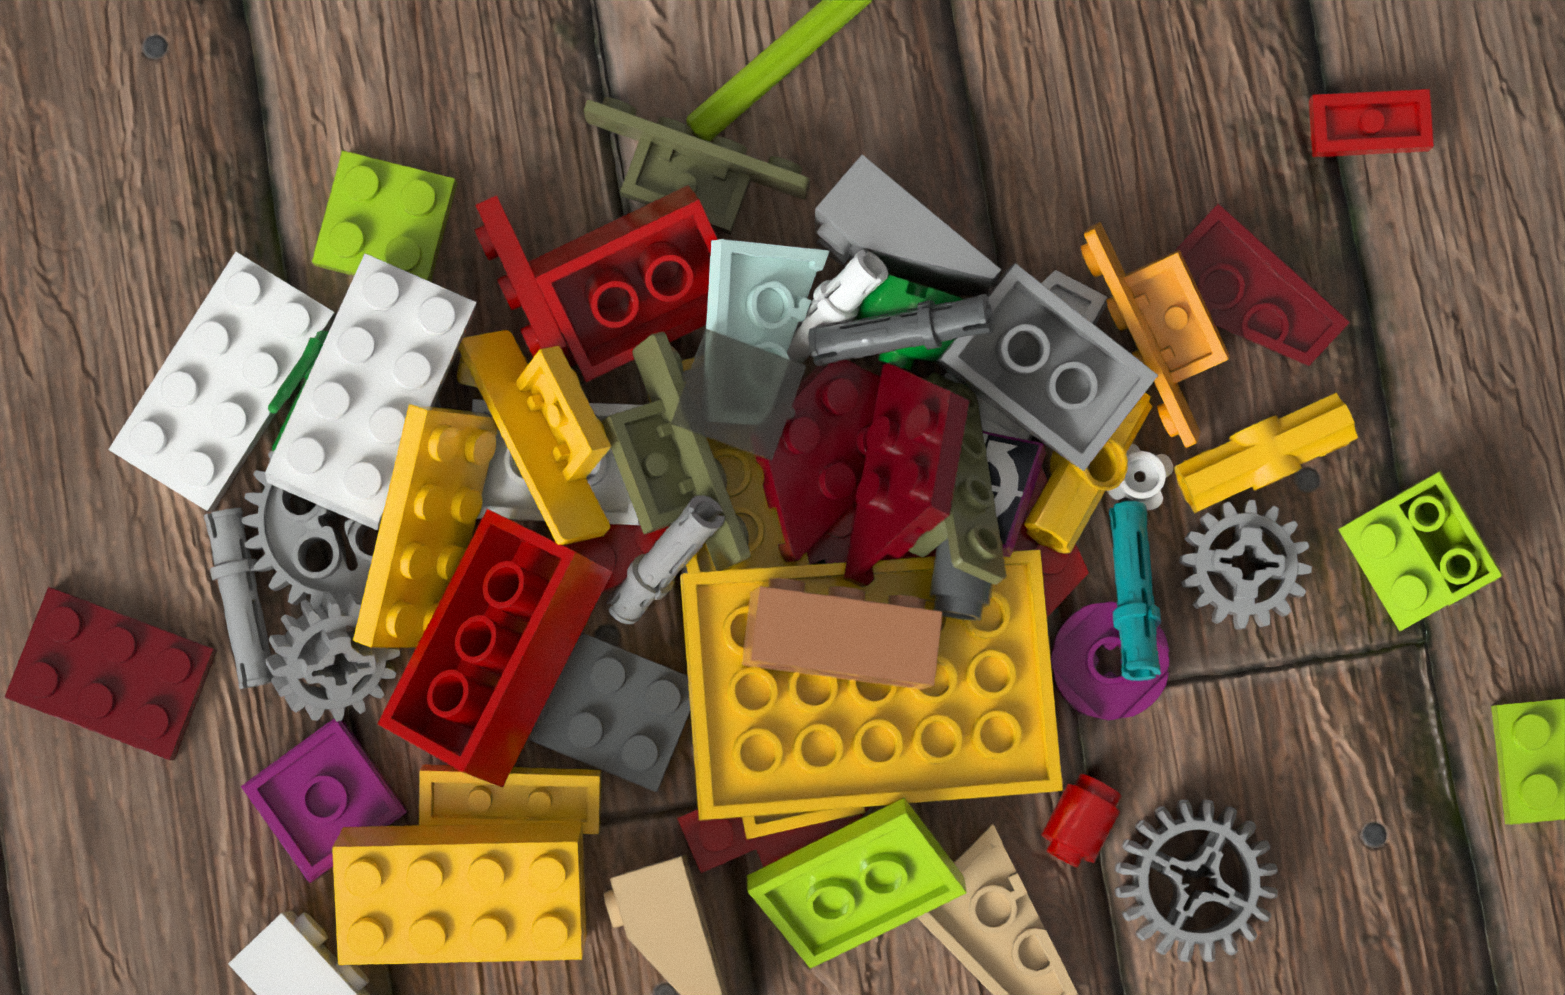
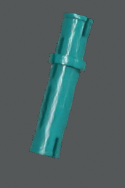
(1135, 611)

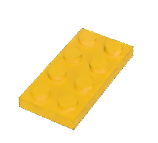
(425, 522)

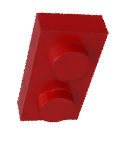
(1371, 123)

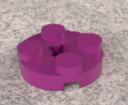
(1075, 663)

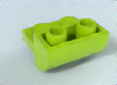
(1420, 551)

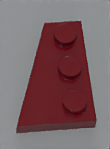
(1256, 291)

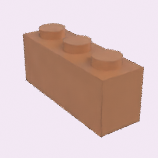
(842, 635)

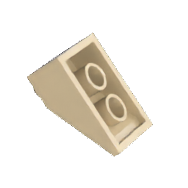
(667, 924)

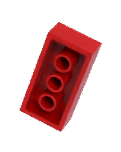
(494, 648)

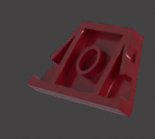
(820, 453)
(906, 469)

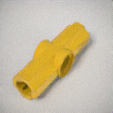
(1265, 452)
(1074, 494)

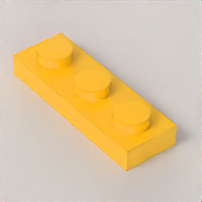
(526, 797)

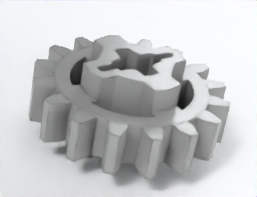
(1249, 538)
(325, 654)

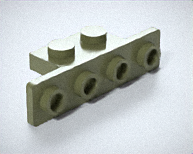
(672, 159)
(669, 464)
(972, 519)

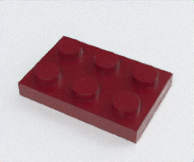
(111, 673)

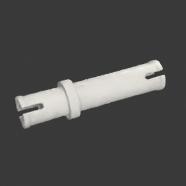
(838, 299)

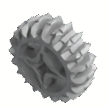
(1182, 905)

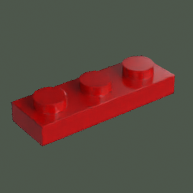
(519, 283)

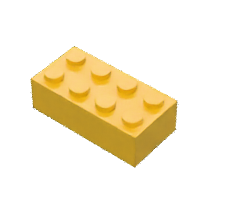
(459, 893)

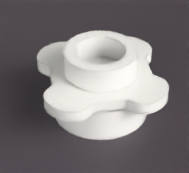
(1155, 470)

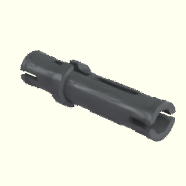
(924, 325)

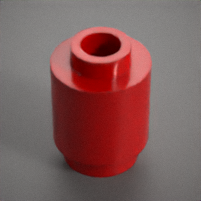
(1082, 820)

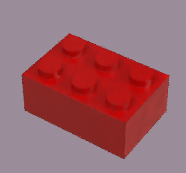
(630, 281)

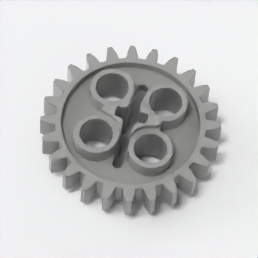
(289, 536)

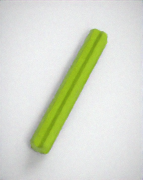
(771, 66)

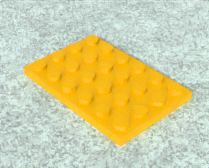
(836, 743)

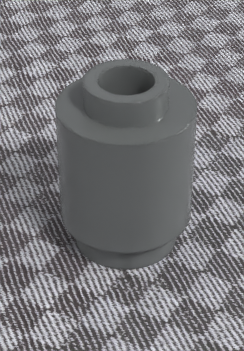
(955, 591)

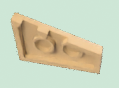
(997, 927)

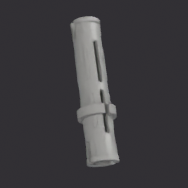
(653, 573)
(240, 596)

